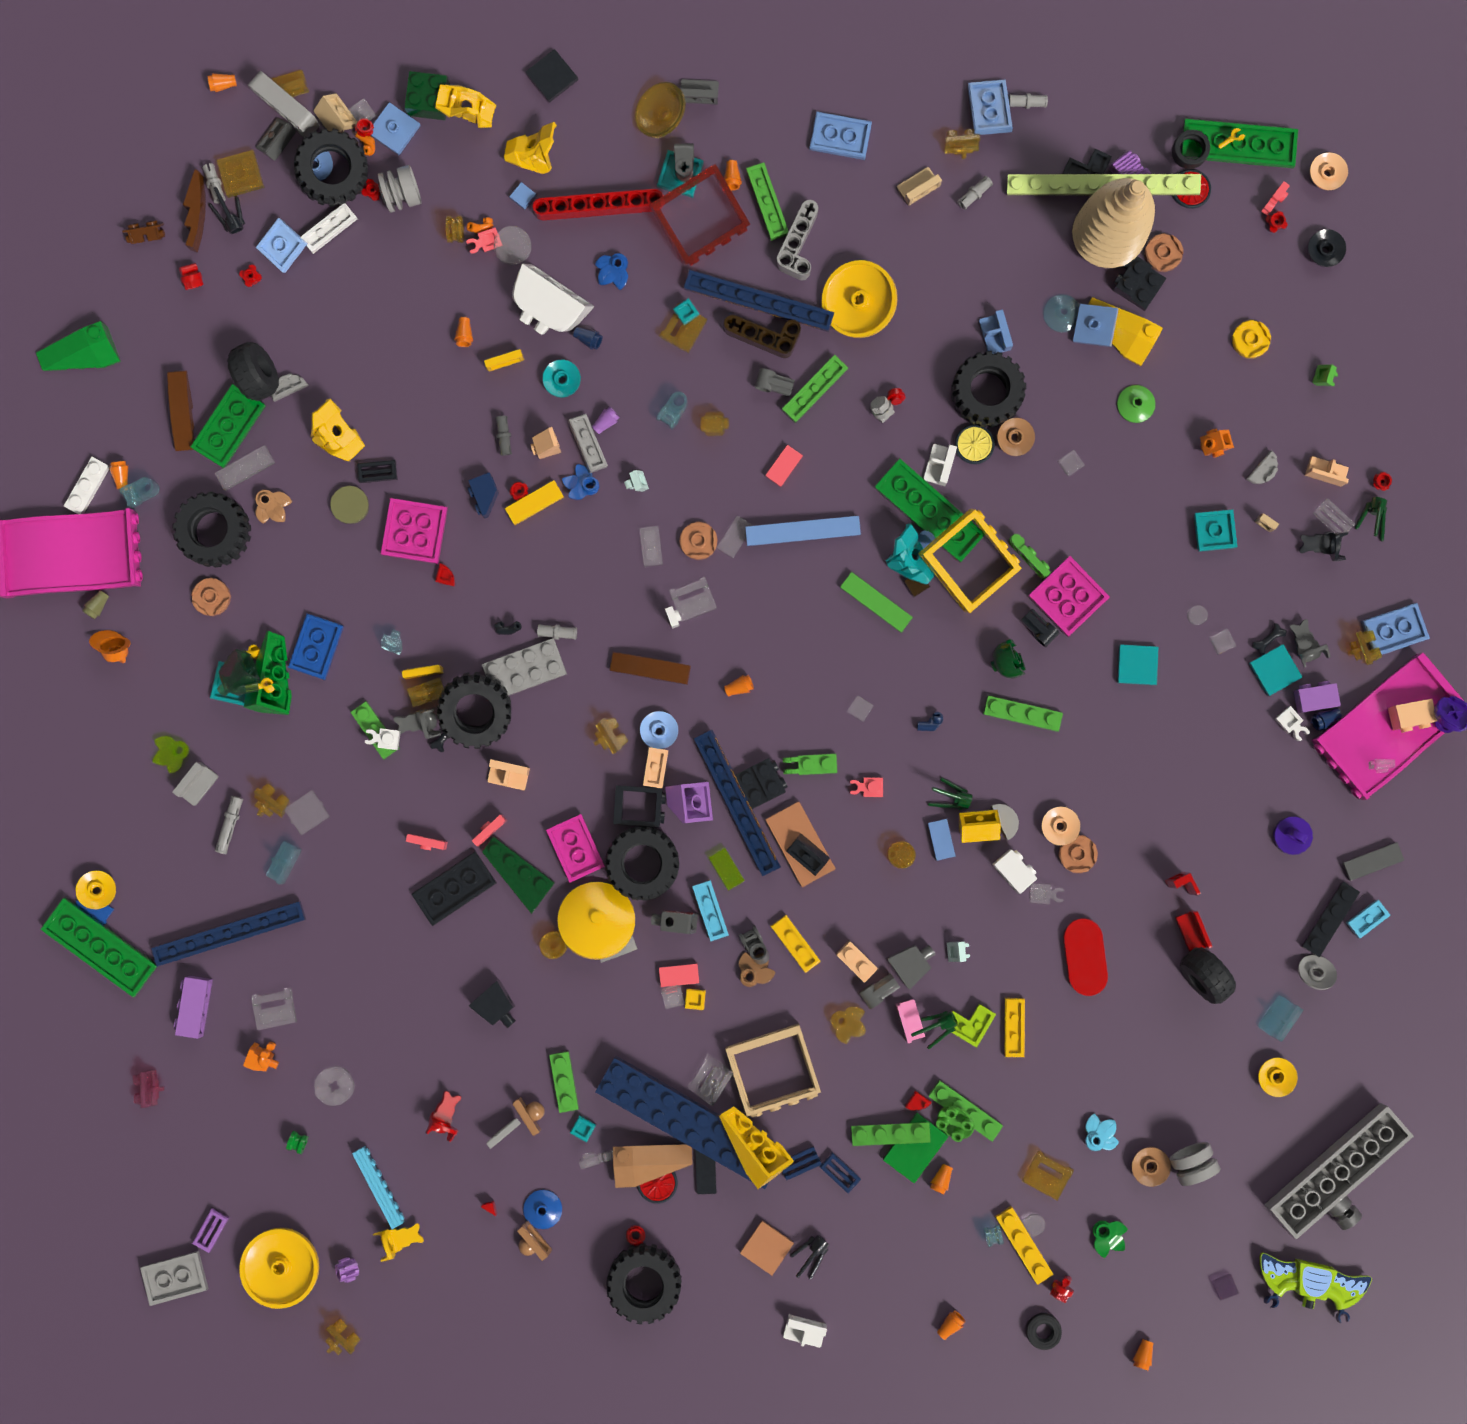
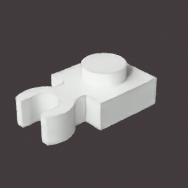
(673, 616)
(1290, 721)
(386, 738)

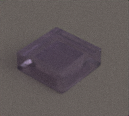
(1225, 1287)

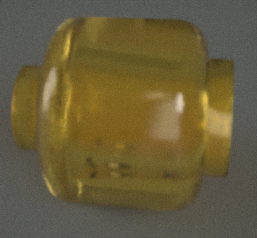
(714, 423)

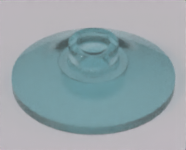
(1054, 317)

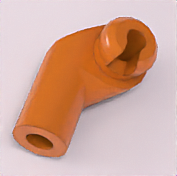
(368, 144)
(478, 228)

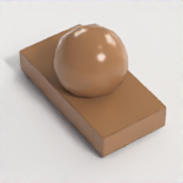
(530, 1114)
(532, 1242)

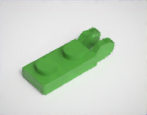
(1029, 556)
(813, 764)

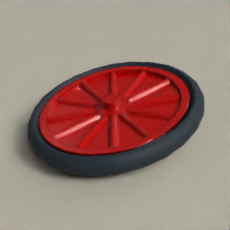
(1195, 201)
(659, 1189)

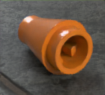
(220, 82)
(732, 175)
(463, 333)
(119, 473)
(739, 686)
(941, 1180)
(952, 1324)
(1143, 1356)

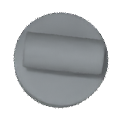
(882, 408)

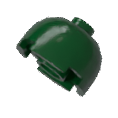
(1007, 660)

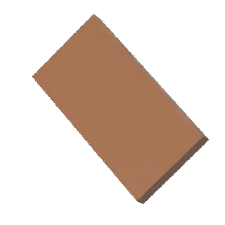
(786, 828)

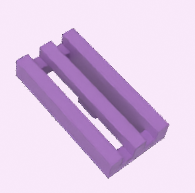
(218, 1216)

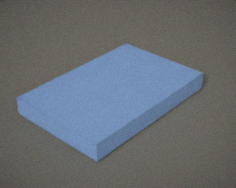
(990, 107)
(840, 135)
(1397, 628)

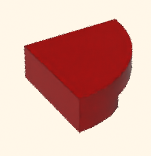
(445, 576)
(917, 1102)

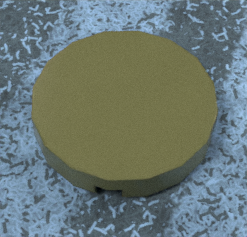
(349, 504)

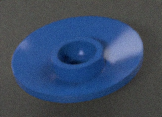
(546, 1200)

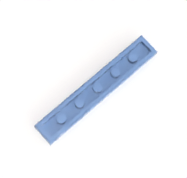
(802, 530)

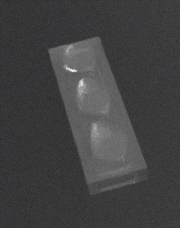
(245, 468)

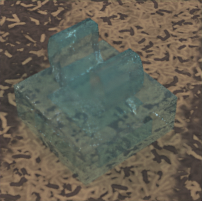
(392, 643)

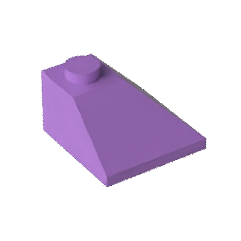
(690, 802)

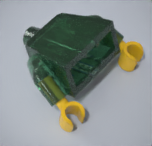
(240, 674)

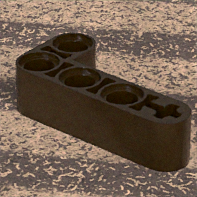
(761, 332)

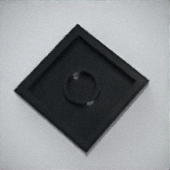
(551, 75)

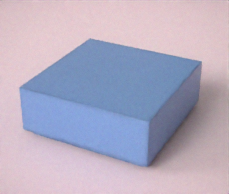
(523, 196)

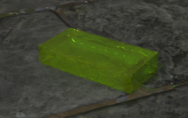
(726, 869)

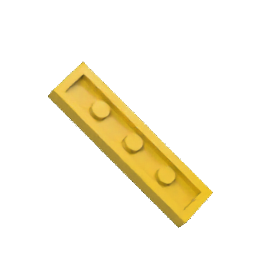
(1024, 1245)

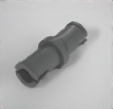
(503, 435)

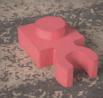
(1279, 195)
(485, 241)
(871, 787)

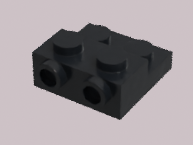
(1139, 283)
(761, 783)

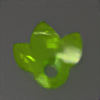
(168, 753)

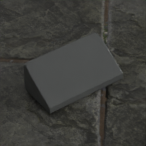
(276, 139)

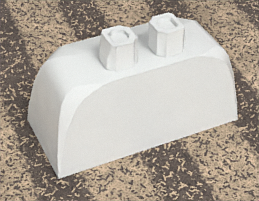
(547, 301)

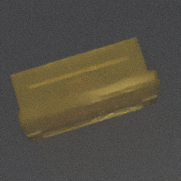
(292, 83)

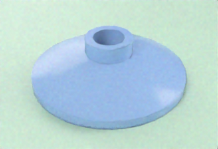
(655, 721)

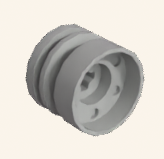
(399, 188)

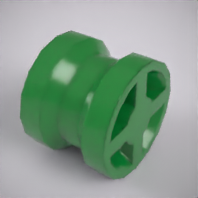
(297, 1142)

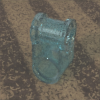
(672, 410)
(136, 494)

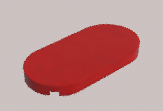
(1085, 957)

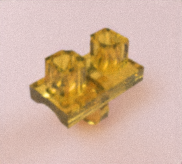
(962, 144)
(1363, 638)
(425, 692)
(606, 736)
(264, 796)
(348, 1343)

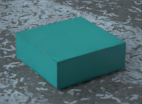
(686, 311)
(583, 1128)

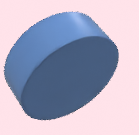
(925, 538)

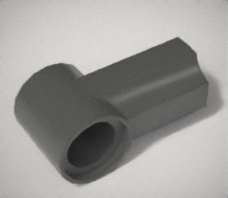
(769, 381)
(875, 993)

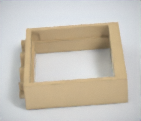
(774, 1104)

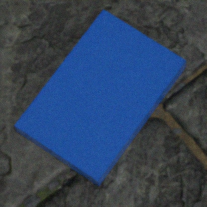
(316, 646)

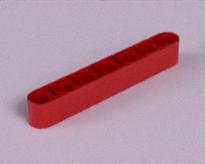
(589, 201)

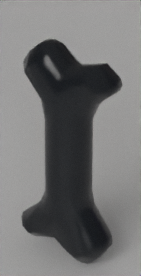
(1261, 645)
(438, 744)

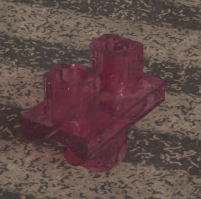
(148, 1088)

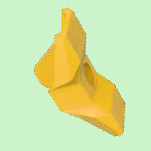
(450, 103)
(532, 158)
(342, 446)

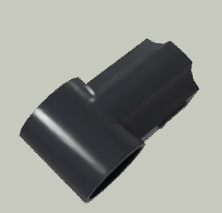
(1043, 631)

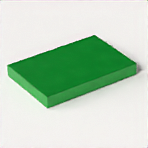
(913, 1158)

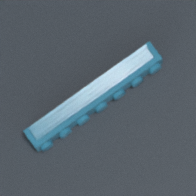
(378, 1187)

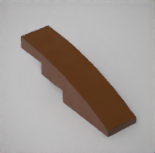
(195, 203)
(181, 410)
(650, 668)

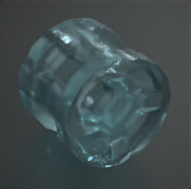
(993, 1236)

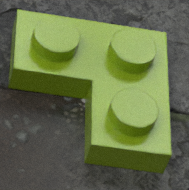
(976, 1027)

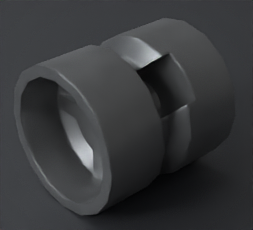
(1345, 1214)

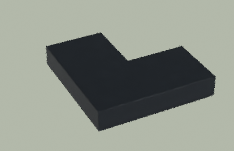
(1096, 165)

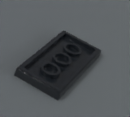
(454, 888)

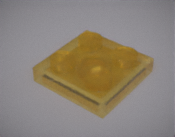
(240, 173)

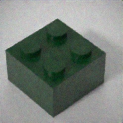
(422, 95)

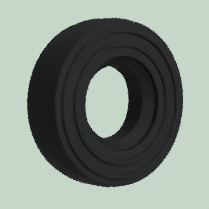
(1052, 1340)

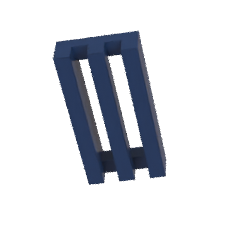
(806, 1160)
(828, 1162)

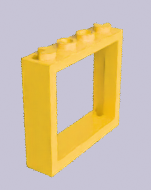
(928, 557)

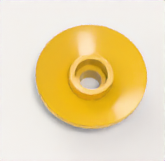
(91, 880)
(1287, 1077)

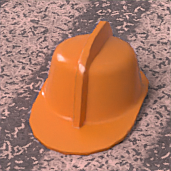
(110, 645)

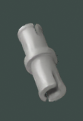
(1028, 100)
(213, 181)
(975, 192)
(557, 632)

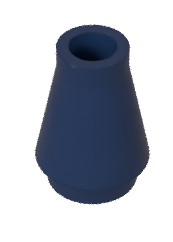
(590, 338)
(1324, 719)

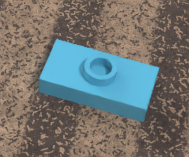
(1368, 919)

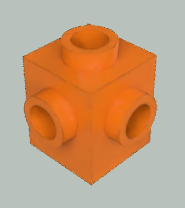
(1216, 442)

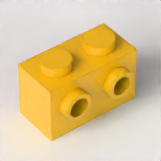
(979, 826)

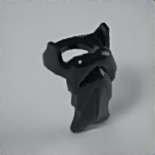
(1326, 543)

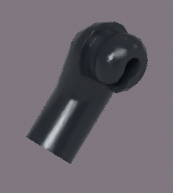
(500, 629)

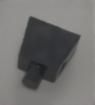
(494, 1005)

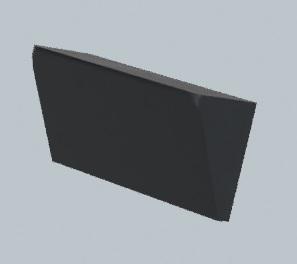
(808, 854)

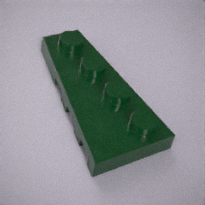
(521, 876)

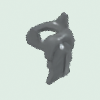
(1307, 646)
(421, 720)

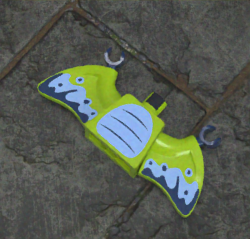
(1312, 1282)

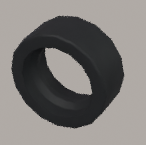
(1198, 137)

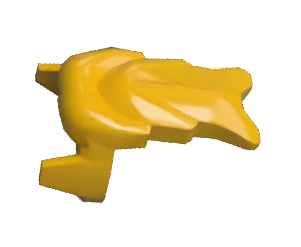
(394, 1240)

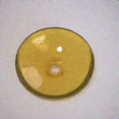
(660, 110)

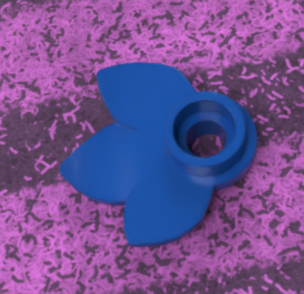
(610, 272)
(579, 482)

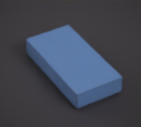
(941, 839)

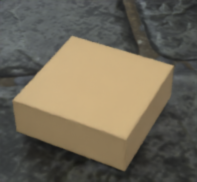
(1266, 522)

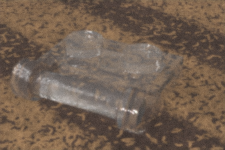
(694, 605)
(275, 1015)
(714, 1082)

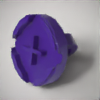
(1451, 714)
(1293, 835)

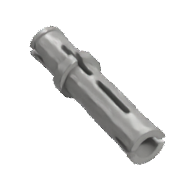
(227, 829)

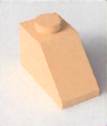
(545, 444)

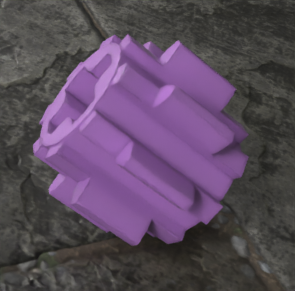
(346, 1270)

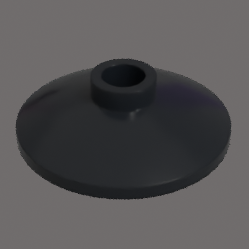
(1333, 242)

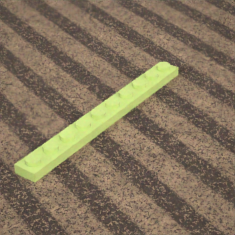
(1089, 183)

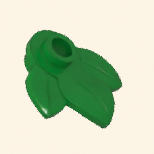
(1110, 1238)

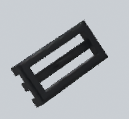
(393, 470)

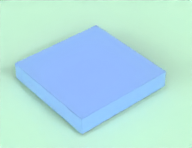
(281, 245)

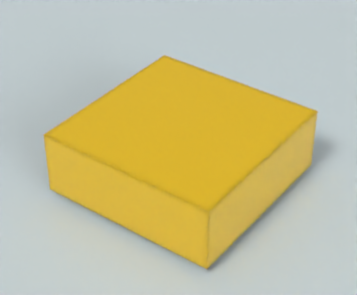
(695, 999)

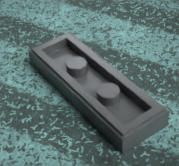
(1373, 861)

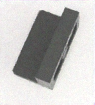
(700, 91)

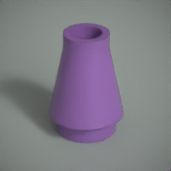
(605, 420)

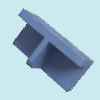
(996, 333)

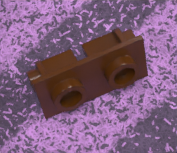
(137, 233)

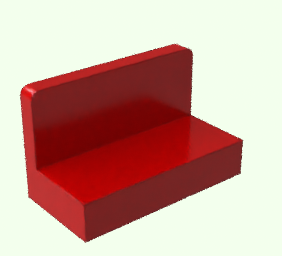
(1183, 879)
(1193, 930)

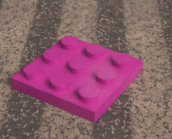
(414, 531)
(1068, 596)

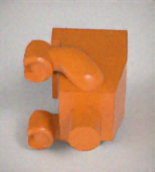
(259, 1058)

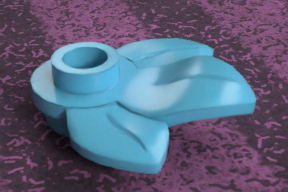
(1102, 1131)

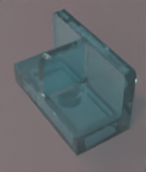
(283, 862)
(1280, 1018)

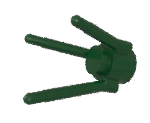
(1379, 509)
(961, 798)
(947, 1021)

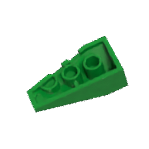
(83, 349)
(271, 665)

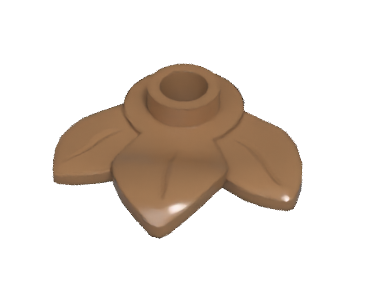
(273, 508)
(760, 973)

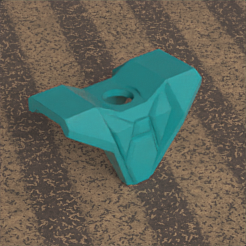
(902, 561)

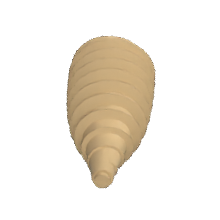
(1114, 223)

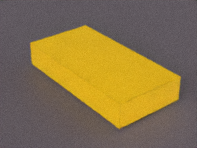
(504, 360)
(422, 671)

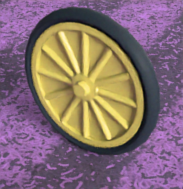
(974, 444)

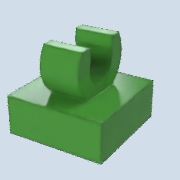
(1324, 375)

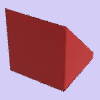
(490, 1207)

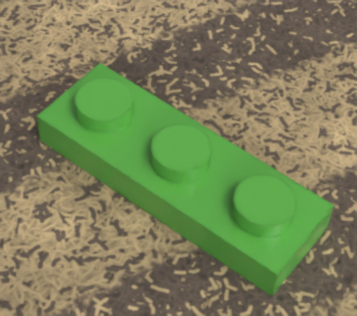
(370, 721)
(564, 1081)

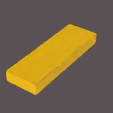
(534, 502)
(795, 943)
(1014, 1027)

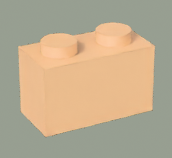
(1411, 715)
(856, 961)

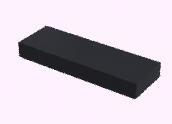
(705, 1174)

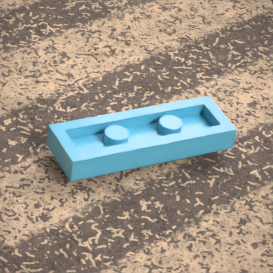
(710, 910)

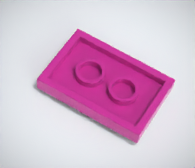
(575, 848)

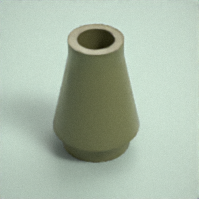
(95, 605)

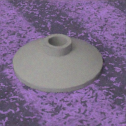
(1322, 968)

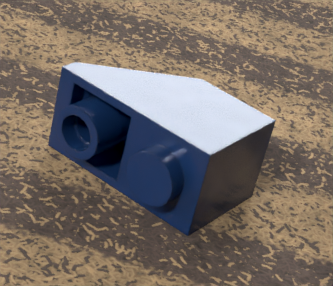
(485, 493)

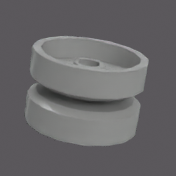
(1195, 1163)

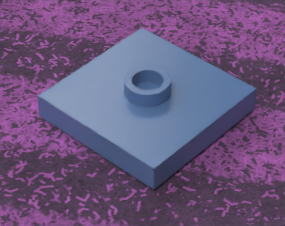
(394, 128)
(1095, 325)

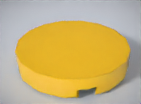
(1251, 339)

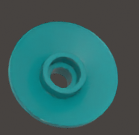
(559, 369)

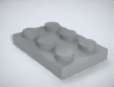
(174, 1278)

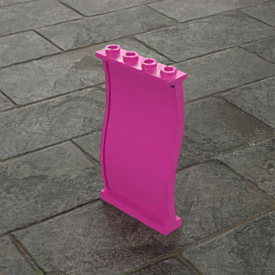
(69, 553)
(1368, 732)

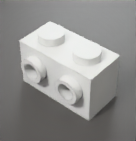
(1015, 871)

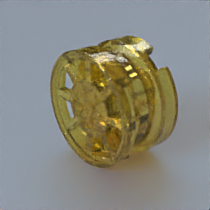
(456, 231)
(901, 854)
(552, 945)

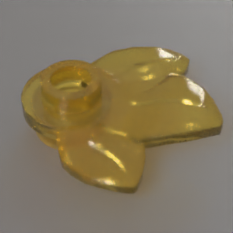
(851, 1025)

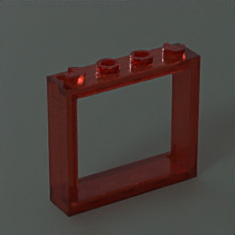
(723, 239)

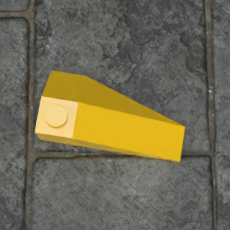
(1132, 334)
(757, 1153)

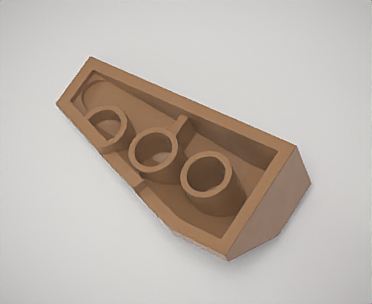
(645, 1163)

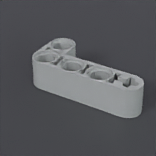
(284, 104)
(800, 238)

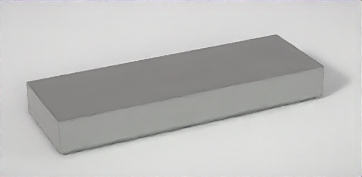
(587, 443)

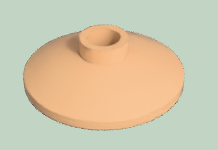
(1334, 165)
(1070, 823)

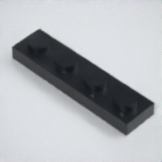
(1330, 919)

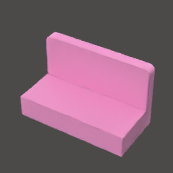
(909, 1019)

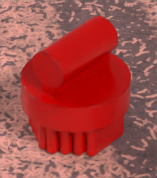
(190, 276)
(1061, 1289)

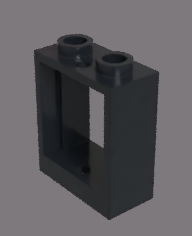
(619, 802)

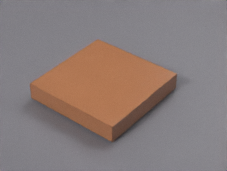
(766, 1247)

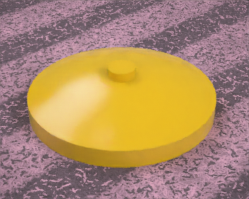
(861, 298)
(596, 920)
(279, 1268)

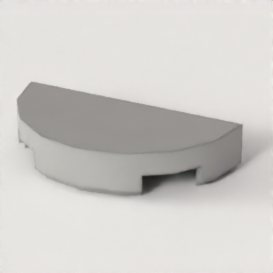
(288, 385)
(1265, 470)
(1008, 820)
(503, 1133)

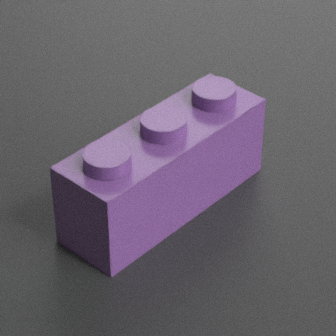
(193, 1007)

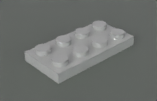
(527, 667)

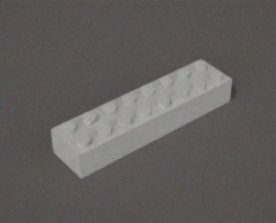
(1338, 1170)

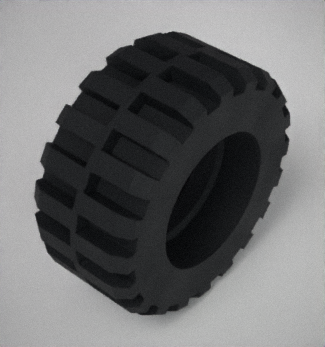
(335, 142)
(995, 365)
(189, 519)
(467, 734)
(623, 882)
(643, 1309)

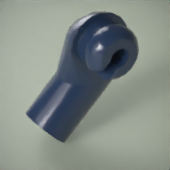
(932, 724)

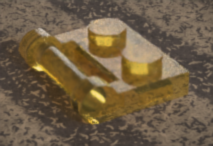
(686, 335)
(1045, 1181)

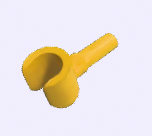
(1232, 138)

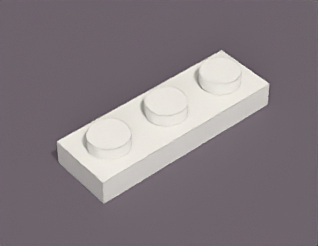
(329, 228)
(87, 486)

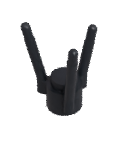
(232, 224)
(818, 1246)

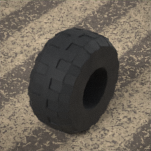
(253, 371)
(1208, 975)

